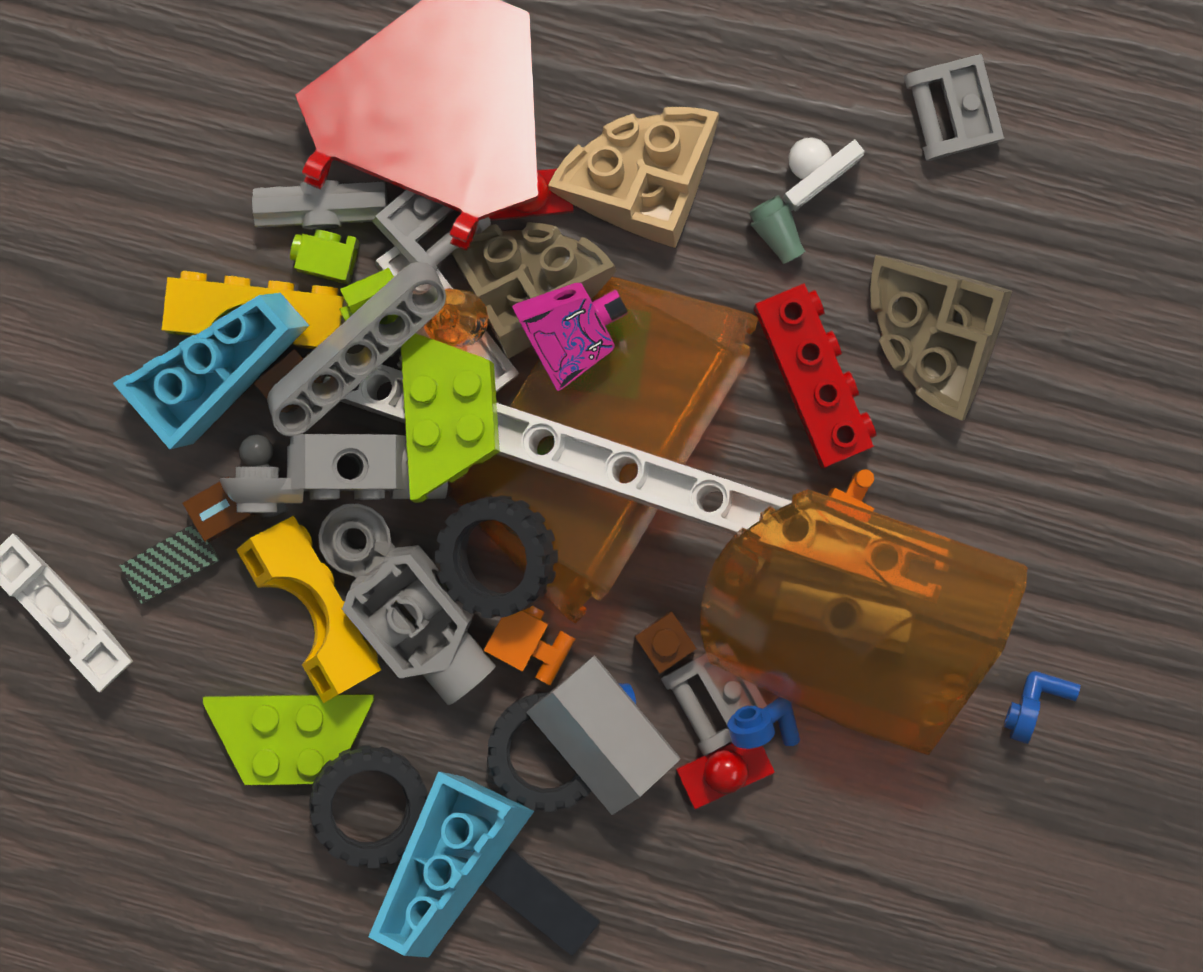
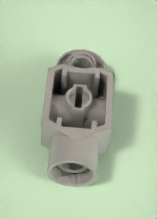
(313, 468)
(403, 605)

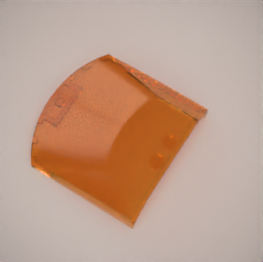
(859, 616)

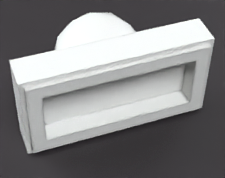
(814, 164)

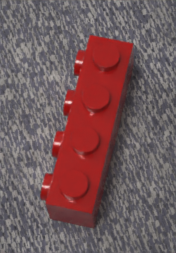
(814, 376)

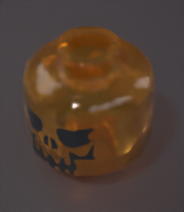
(460, 320)

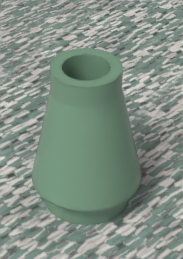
(777, 228)

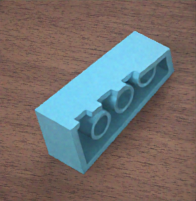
(211, 370)
(445, 862)

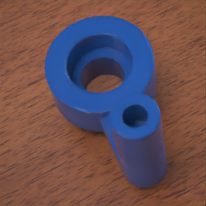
(1023, 716)
(754, 725)

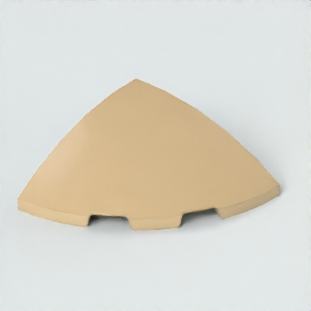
(641, 171)

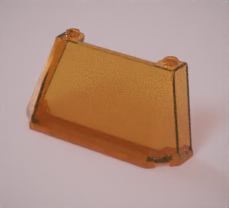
(650, 394)

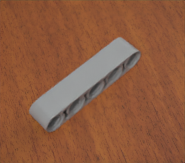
(361, 329)

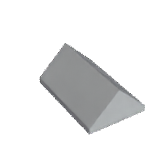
(604, 736)

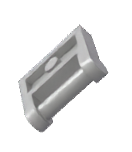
(968, 104)
(410, 219)
(725, 689)

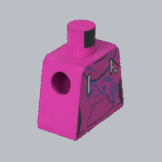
(569, 329)

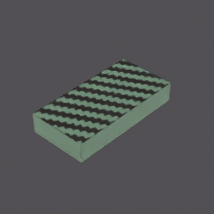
(168, 563)

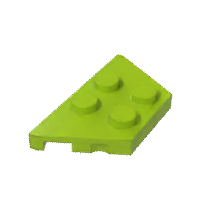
(447, 413)
(286, 735)

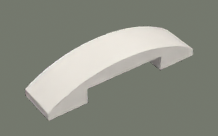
(61, 614)

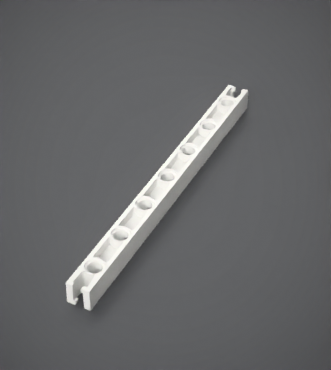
(596, 461)

